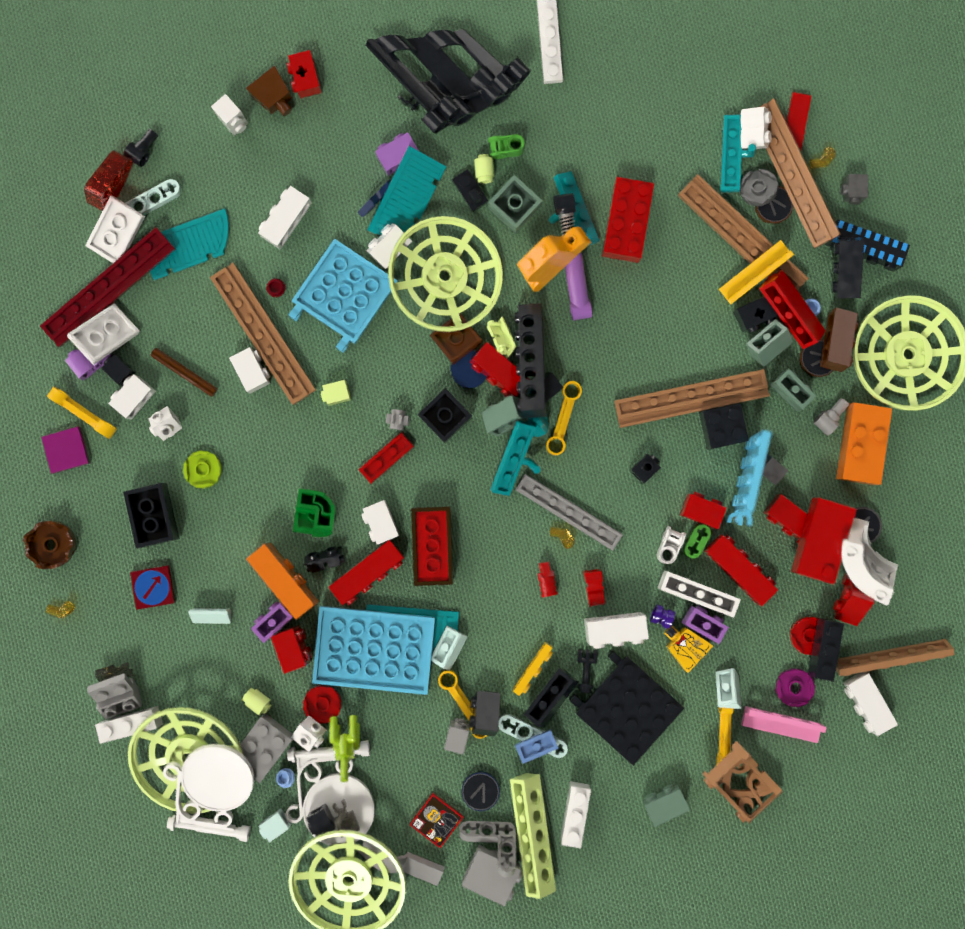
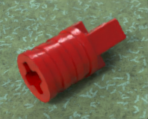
(547, 580)

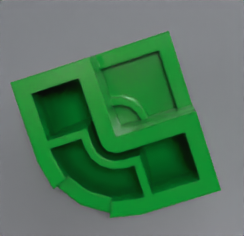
(314, 513)

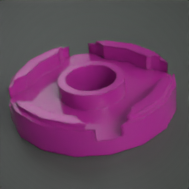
(806, 690)

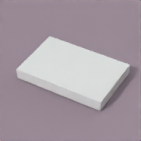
(115, 229)
(103, 333)

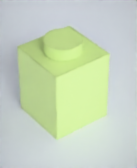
(335, 393)

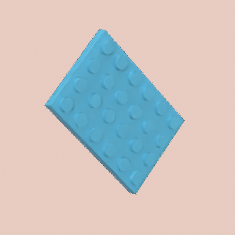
(373, 650)

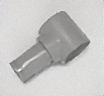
(828, 420)

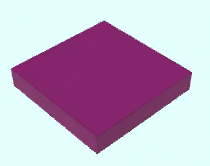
(65, 450)

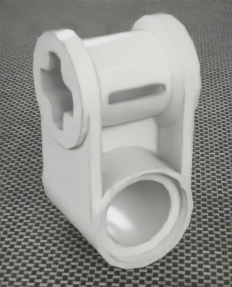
(670, 544)

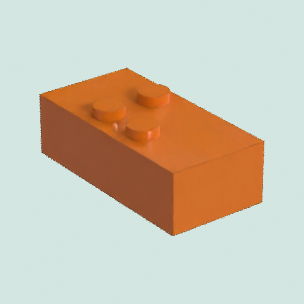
(864, 444)
(283, 580)

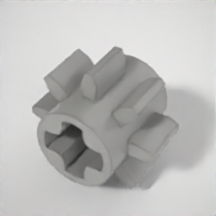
(397, 419)

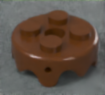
(37, 549)

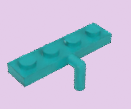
(733, 153)
(566, 184)
(514, 458)

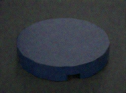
(465, 375)

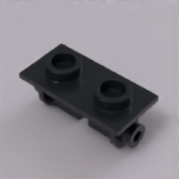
(315, 560)

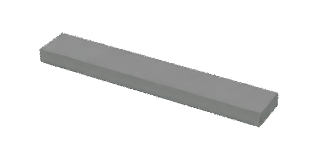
(569, 512)

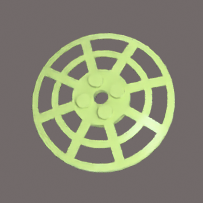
(445, 262)
(921, 352)
(175, 751)
(344, 890)

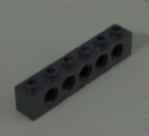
(533, 315)

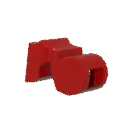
(594, 587)

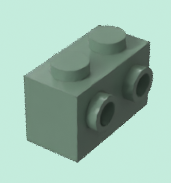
(769, 342)
(793, 390)
(502, 416)
(665, 804)

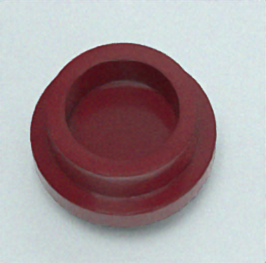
(275, 288)

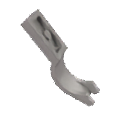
(411, 864)

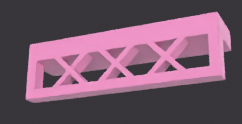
(782, 724)

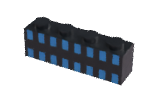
(877, 248)

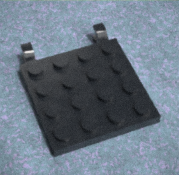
(628, 709)

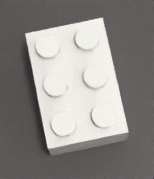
(616, 629)

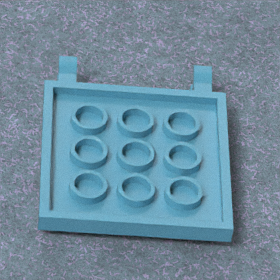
(343, 293)
(750, 479)

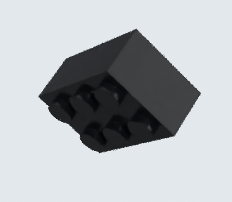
(151, 515)

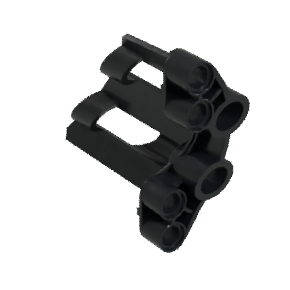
(450, 94)

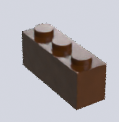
(839, 340)

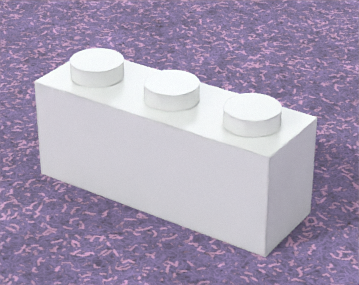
(284, 217)
(869, 703)
(126, 725)
(575, 814)

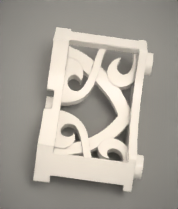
(866, 567)

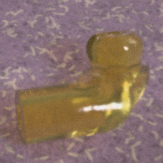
(62, 611)

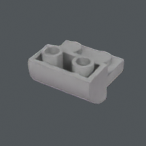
(115, 695)

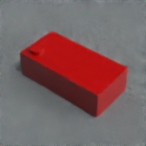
(822, 540)

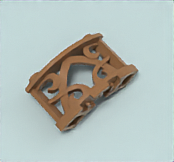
(722, 774)

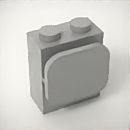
(485, 880)

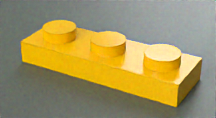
(533, 669)

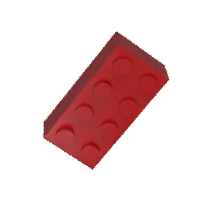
(627, 219)

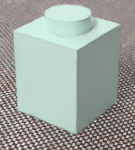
(274, 825)

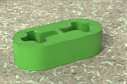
(693, 538)

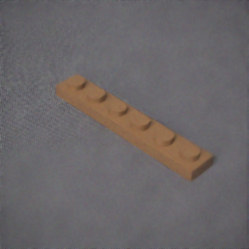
(894, 657)

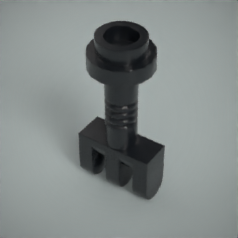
(585, 686)

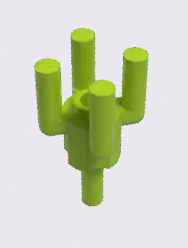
(344, 743)

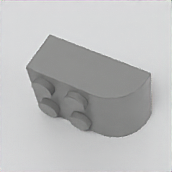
(265, 745)

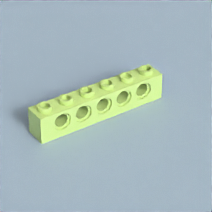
(533, 835)

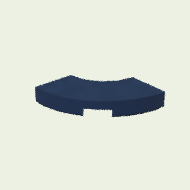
(373, 201)

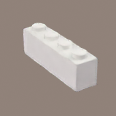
(698, 593)

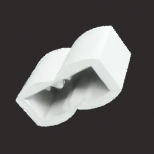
(755, 127)

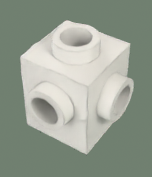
(164, 423)
(309, 734)

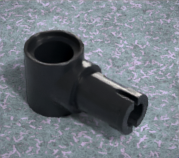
(139, 151)

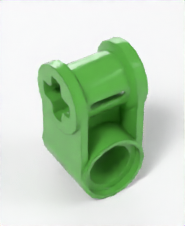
(504, 146)

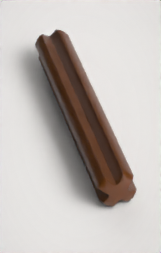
(184, 372)

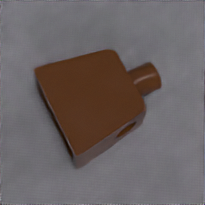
(271, 92)

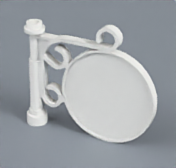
(215, 780)
(331, 790)

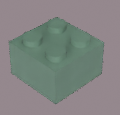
(514, 204)

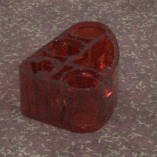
(107, 179)

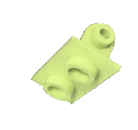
(503, 339)

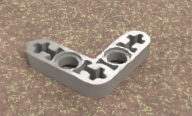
(502, 840)

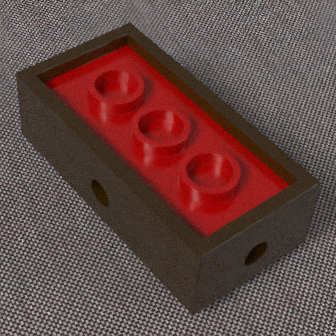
(432, 546)

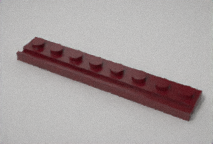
(108, 286)

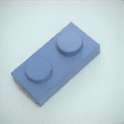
(536, 746)

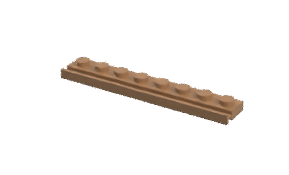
(799, 180)
(733, 226)
(263, 333)
(691, 398)

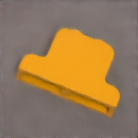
(551, 256)

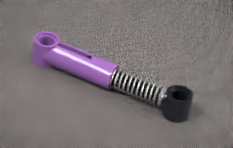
(575, 273)

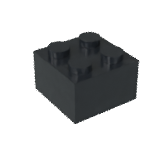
(445, 415)
(723, 426)

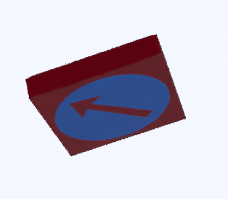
(152, 587)

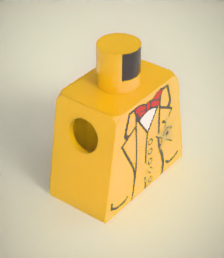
(686, 647)

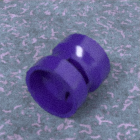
(662, 616)

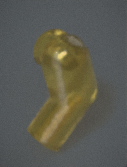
(825, 160)
(564, 535)

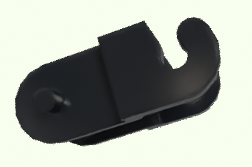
(408, 102)

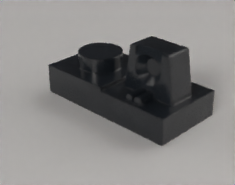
(470, 190)

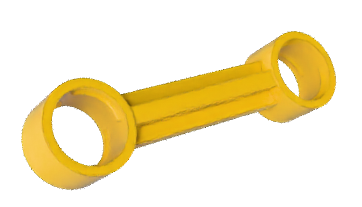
(563, 418)
(98, 424)
(459, 697)
(724, 733)

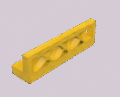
(756, 272)

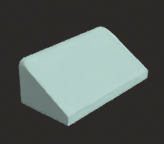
(213, 616)
(448, 648)
(728, 689)

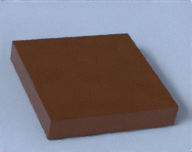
(456, 343)

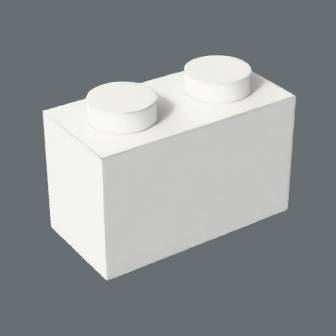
(230, 115)
(382, 247)
(250, 370)
(131, 396)
(380, 521)

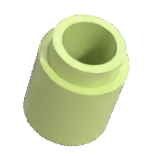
(484, 169)
(257, 701)

